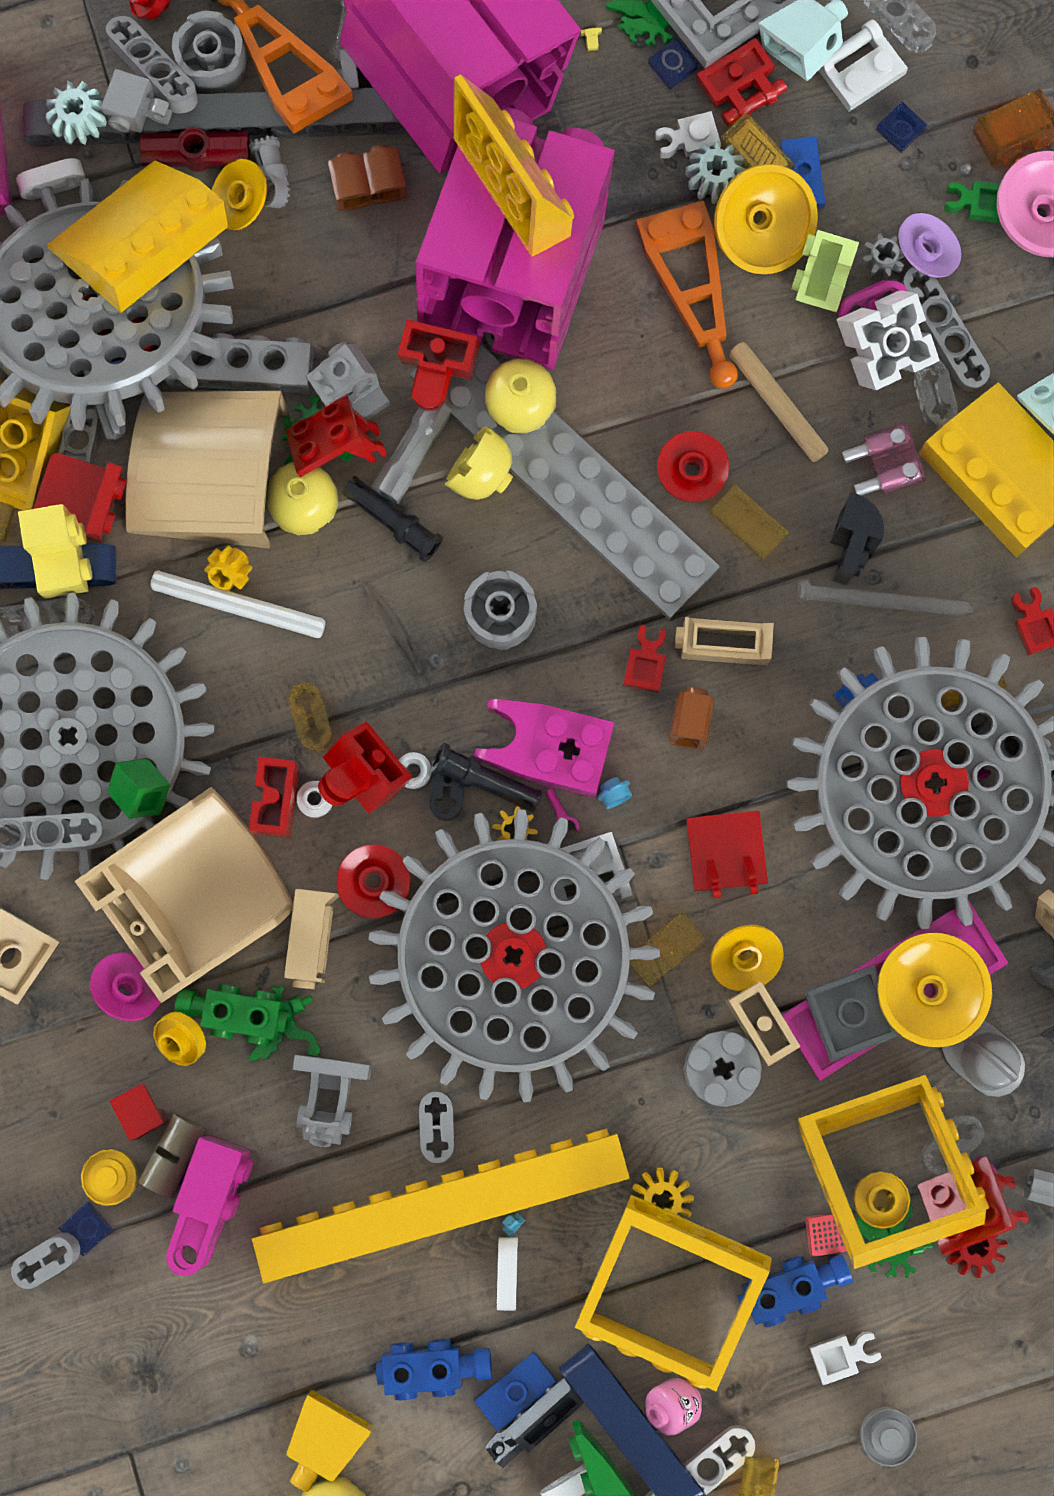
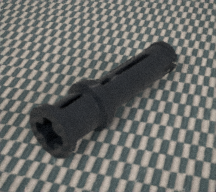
(405, 528)
(470, 772)

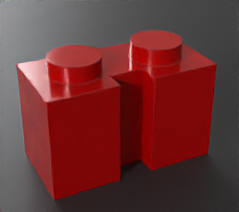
(279, 785)

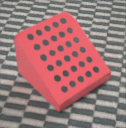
(823, 1235)

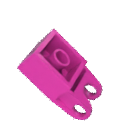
(536, 746)
(207, 1200)

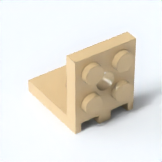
(31, 953)

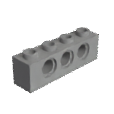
(254, 376)

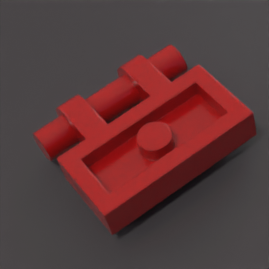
(736, 73)

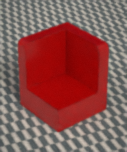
(138, 1112)

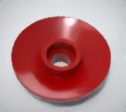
(698, 450)
(352, 879)

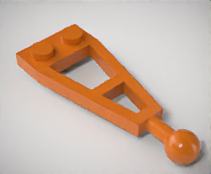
(307, 101)
(675, 230)

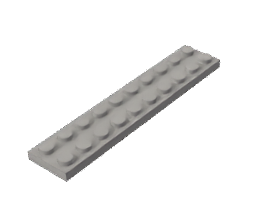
(592, 499)

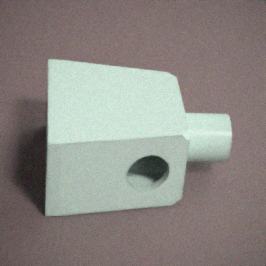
(804, 35)

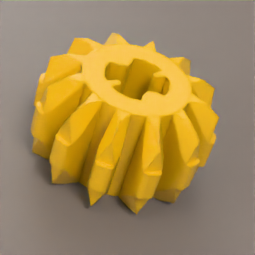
(660, 1185)

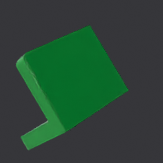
(138, 788)

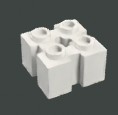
(905, 349)

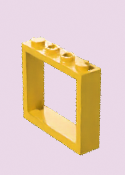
(945, 1133)
(699, 1242)

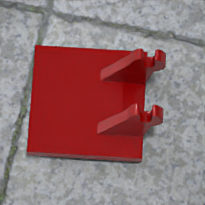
(330, 434)
(727, 852)
(943, 1199)

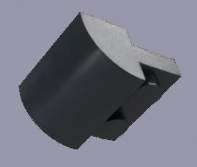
(859, 532)

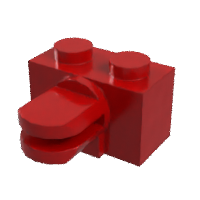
(438, 357)
(362, 769)

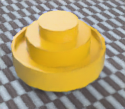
(179, 1038)
(109, 1177)
(881, 1199)

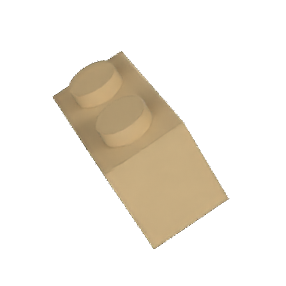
(763, 1023)

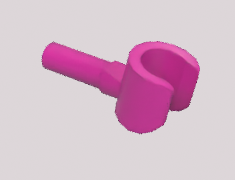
(558, 809)

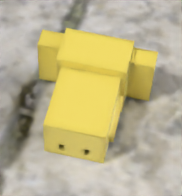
(591, 38)

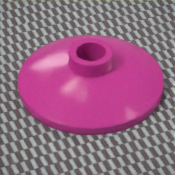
(122, 972)

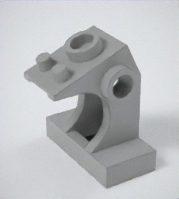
(347, 372)
(320, 1126)

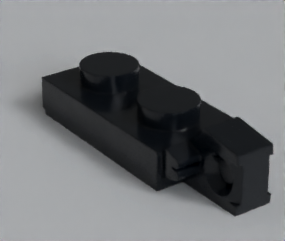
(535, 1423)

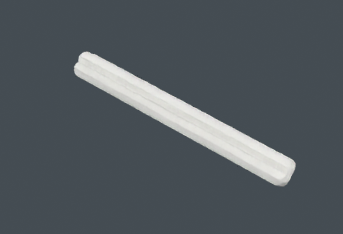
(238, 604)

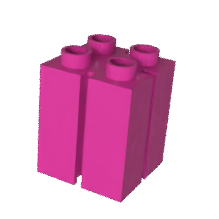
(420, 46)
(479, 273)

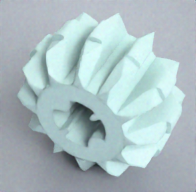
(68, 123)
(702, 167)

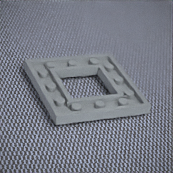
(716, 36)

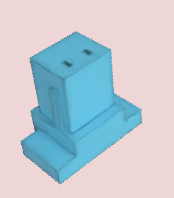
(512, 1223)

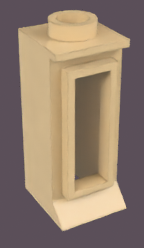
(687, 638)
(309, 937)

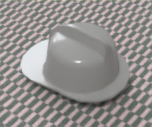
(987, 1061)

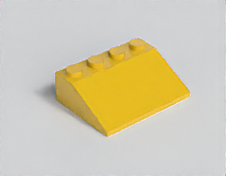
(509, 169)
(141, 233)
(27, 448)
(998, 467)

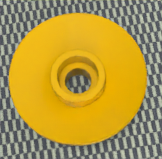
(243, 191)
(756, 965)

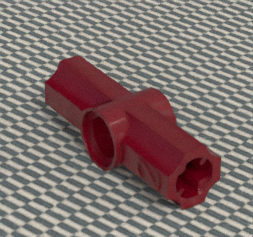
(173, 148)

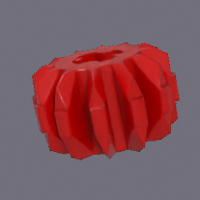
(969, 1259)

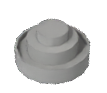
(888, 1436)

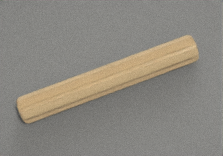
(778, 402)

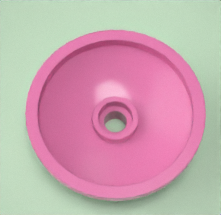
(1020, 193)

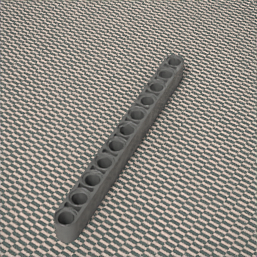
(232, 113)

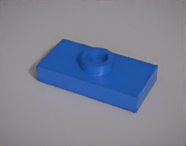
(806, 161)
(515, 1391)

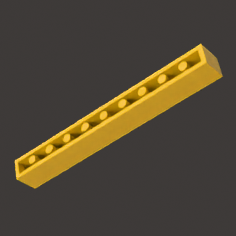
(439, 1207)

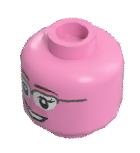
(673, 1406)

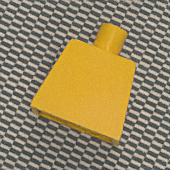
(324, 1440)

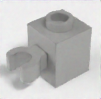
(131, 101)

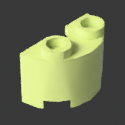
(825, 271)

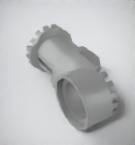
(275, 172)

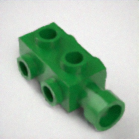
(239, 1012)

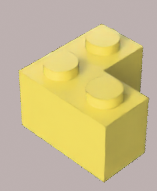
(55, 544)

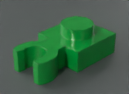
(980, 200)

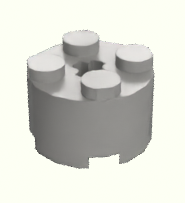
(206, 34)
(500, 589)
(742, 1077)

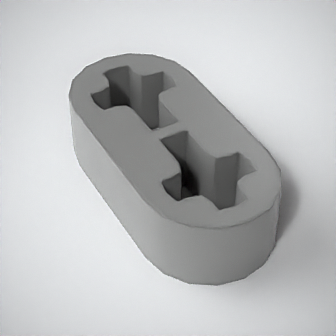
(427, 1127)
(49, 1266)

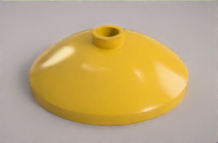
(786, 220)
(960, 985)

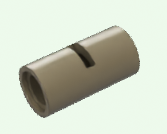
(172, 1156)

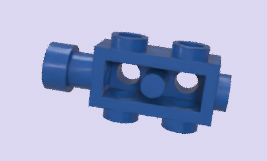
(783, 1287)
(420, 1368)

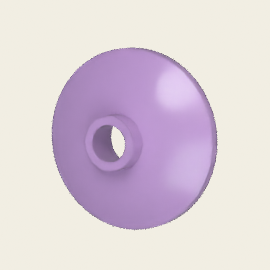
(929, 245)

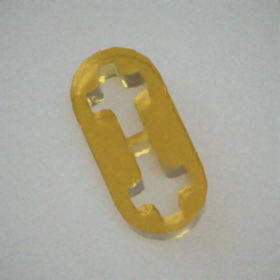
(318, 714)

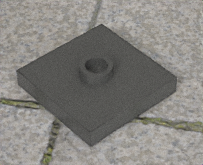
(849, 1013)

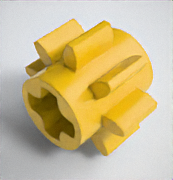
(228, 568)
(508, 820)

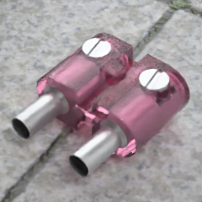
(893, 459)

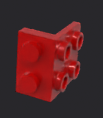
(84, 491)

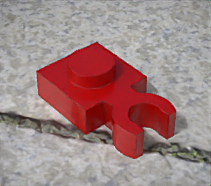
(1037, 626)
(645, 666)

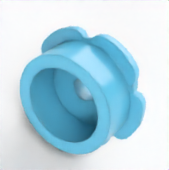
(614, 792)

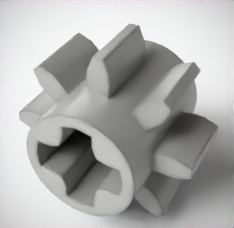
(874, 252)

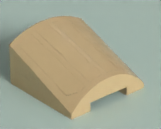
(203, 466)
(189, 893)

